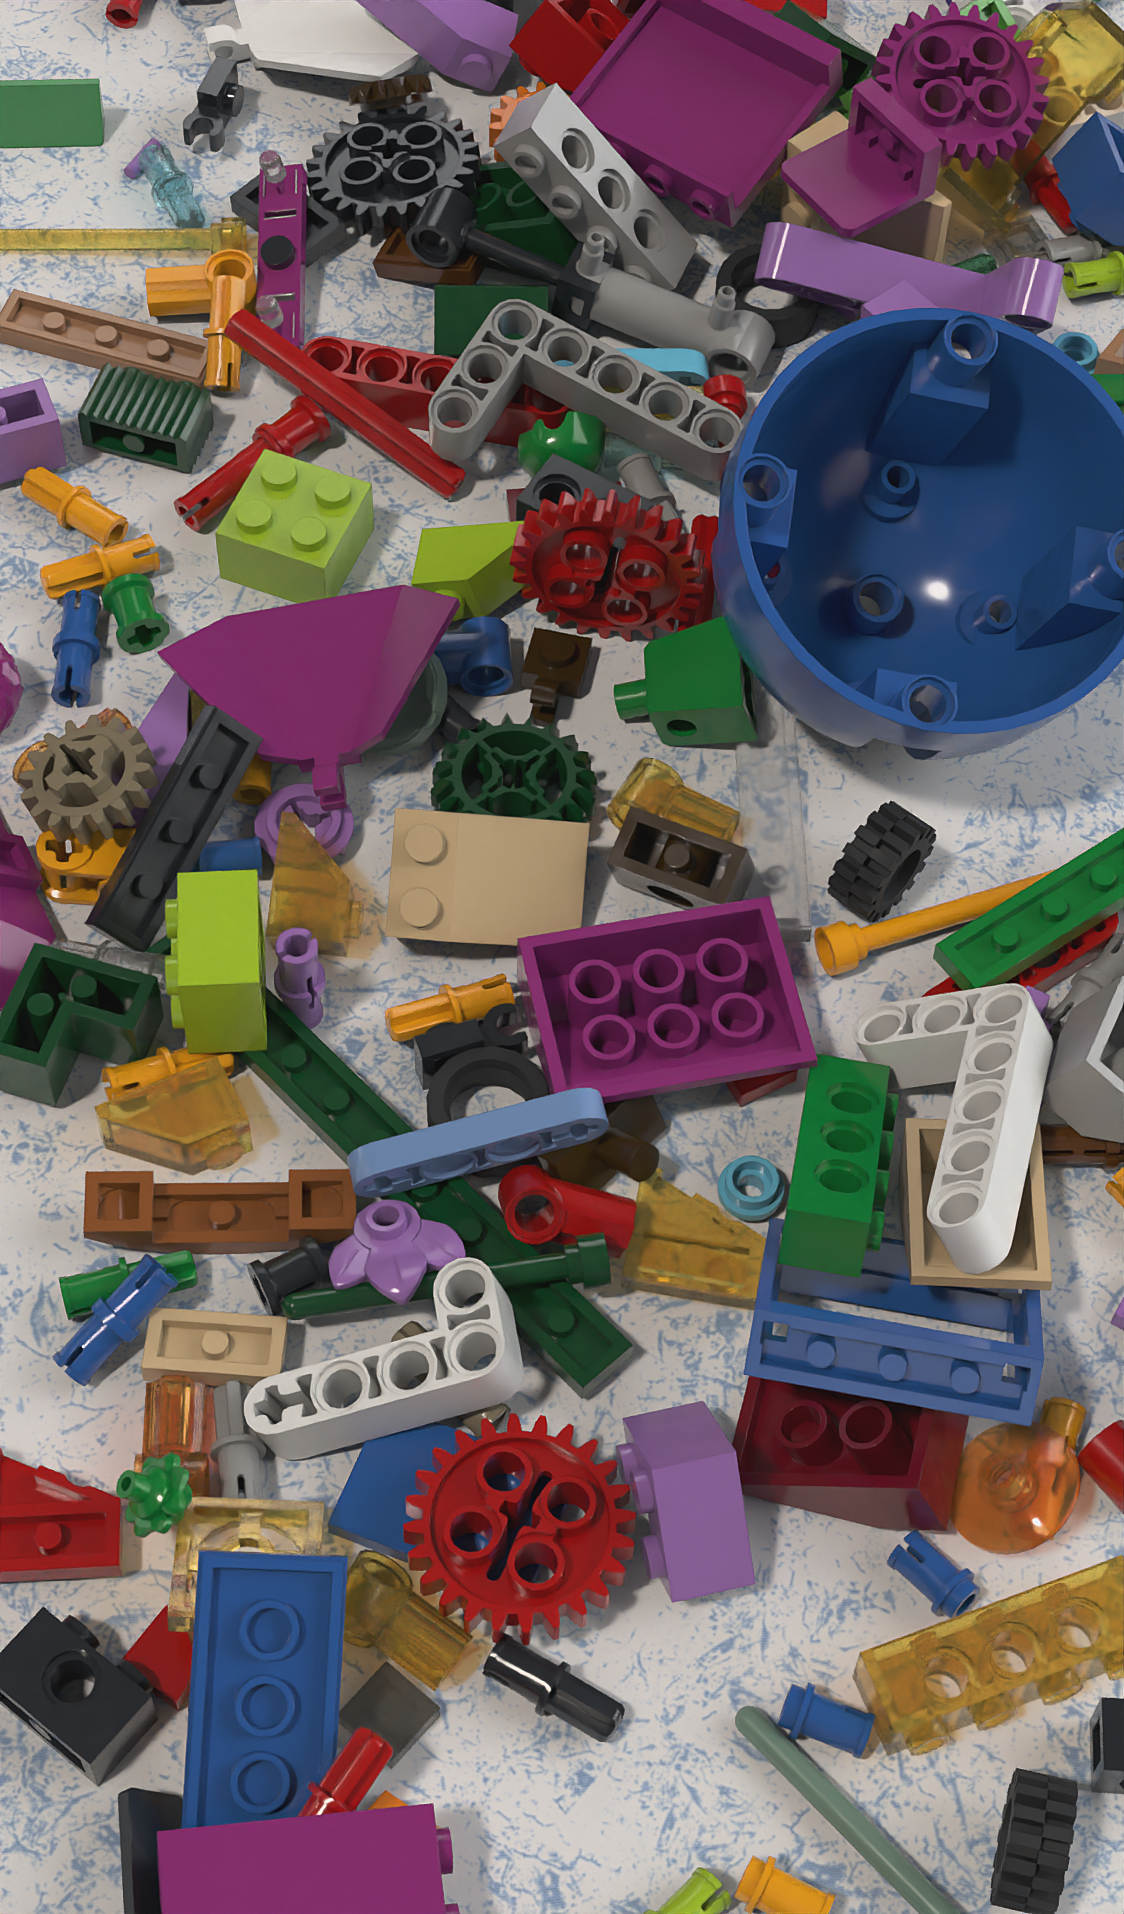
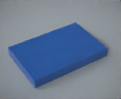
(375, 1494)

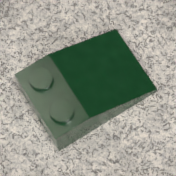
(518, 216)

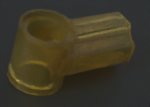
(660, 791)
(398, 1621)

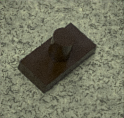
(620, 1149)

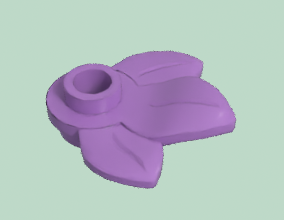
(393, 1250)

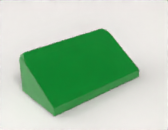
(51, 113)

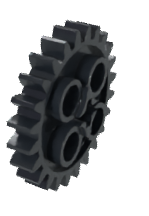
(390, 165)

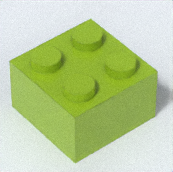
(294, 529)
(217, 961)

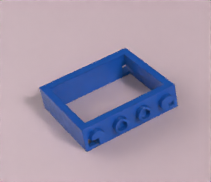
(896, 1358)

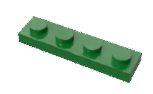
(1037, 919)

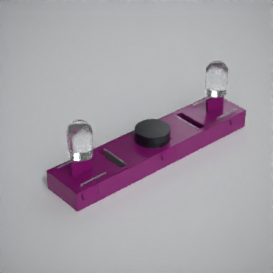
(282, 247)

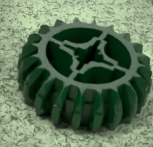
(516, 770)

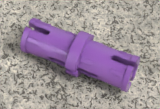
(301, 976)

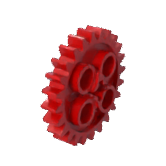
(566, 550)
(577, 1552)

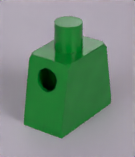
(693, 688)

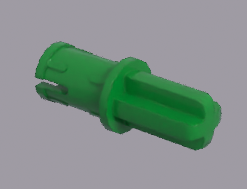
(84, 1289)

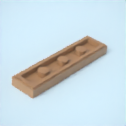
(100, 338)

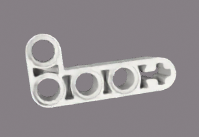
(302, 1410)

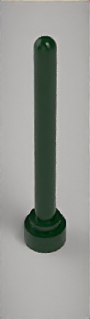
(579, 1262)

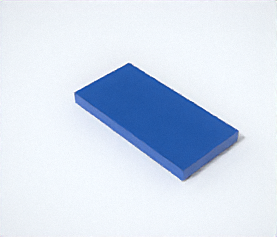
(262, 1684)

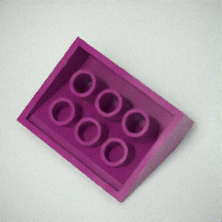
(664, 1001)

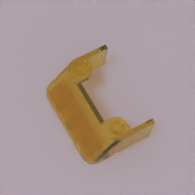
(1084, 66)

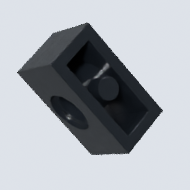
(86, 1733)

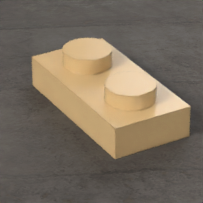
(214, 1346)

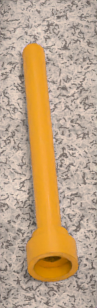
(844, 945)

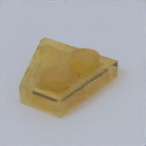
(690, 1249)

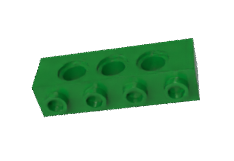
(840, 1167)

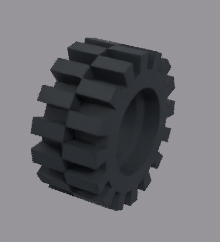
(881, 861)
(1034, 1842)

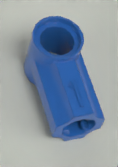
(478, 656)

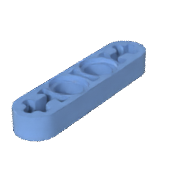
(477, 1142)

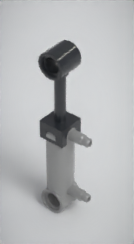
(596, 291)

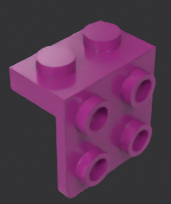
(871, 167)

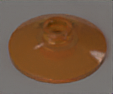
(1029, 1503)

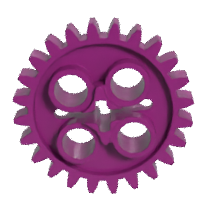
(964, 85)

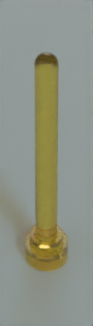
(228, 234)

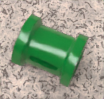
(131, 603)

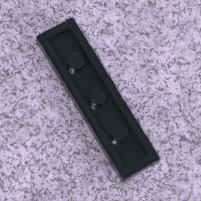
(174, 829)

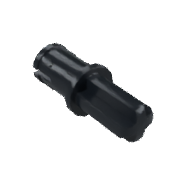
(553, 1689)

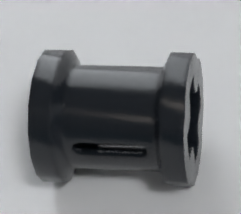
(289, 1273)

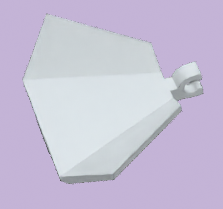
(312, 38)

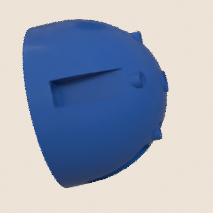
(994, 510)

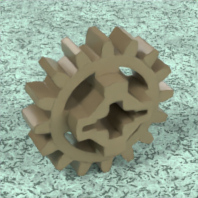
(89, 779)

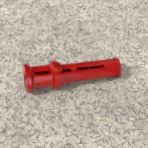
(285, 436)

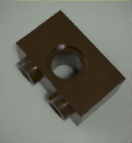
(678, 862)

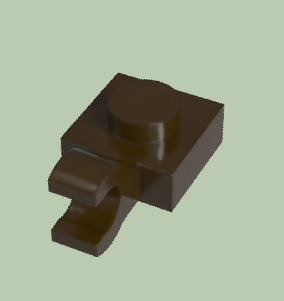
(553, 668)

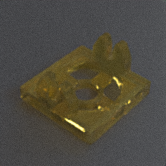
(209, 1516)

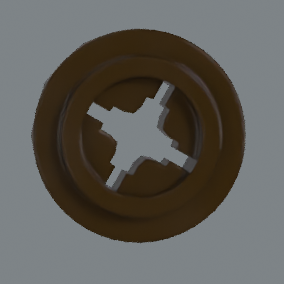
(390, 92)

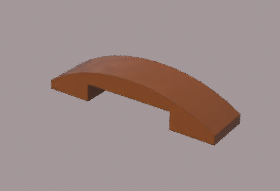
(218, 1217)

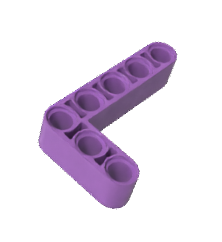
(854, 272)

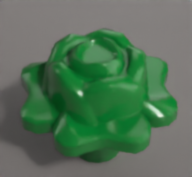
(156, 1494)

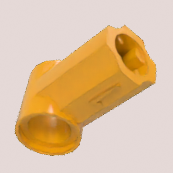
(189, 288)

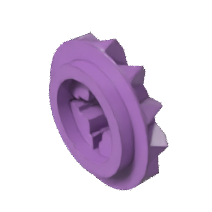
(331, 827)

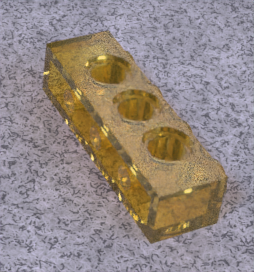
(962, 1648)

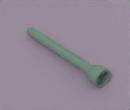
(841, 1813)

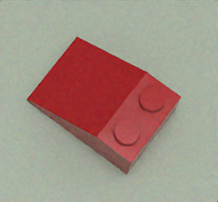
(567, 39)

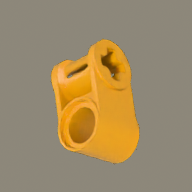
(85, 867)

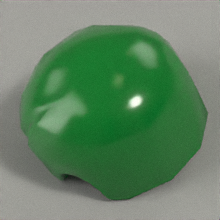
(577, 439)

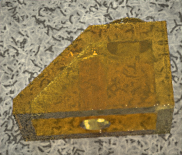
(311, 892)
(179, 1121)

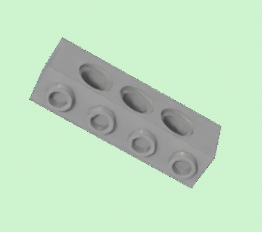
(593, 187)

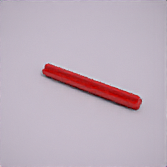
(344, 403)

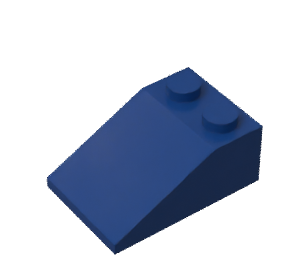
(1093, 178)

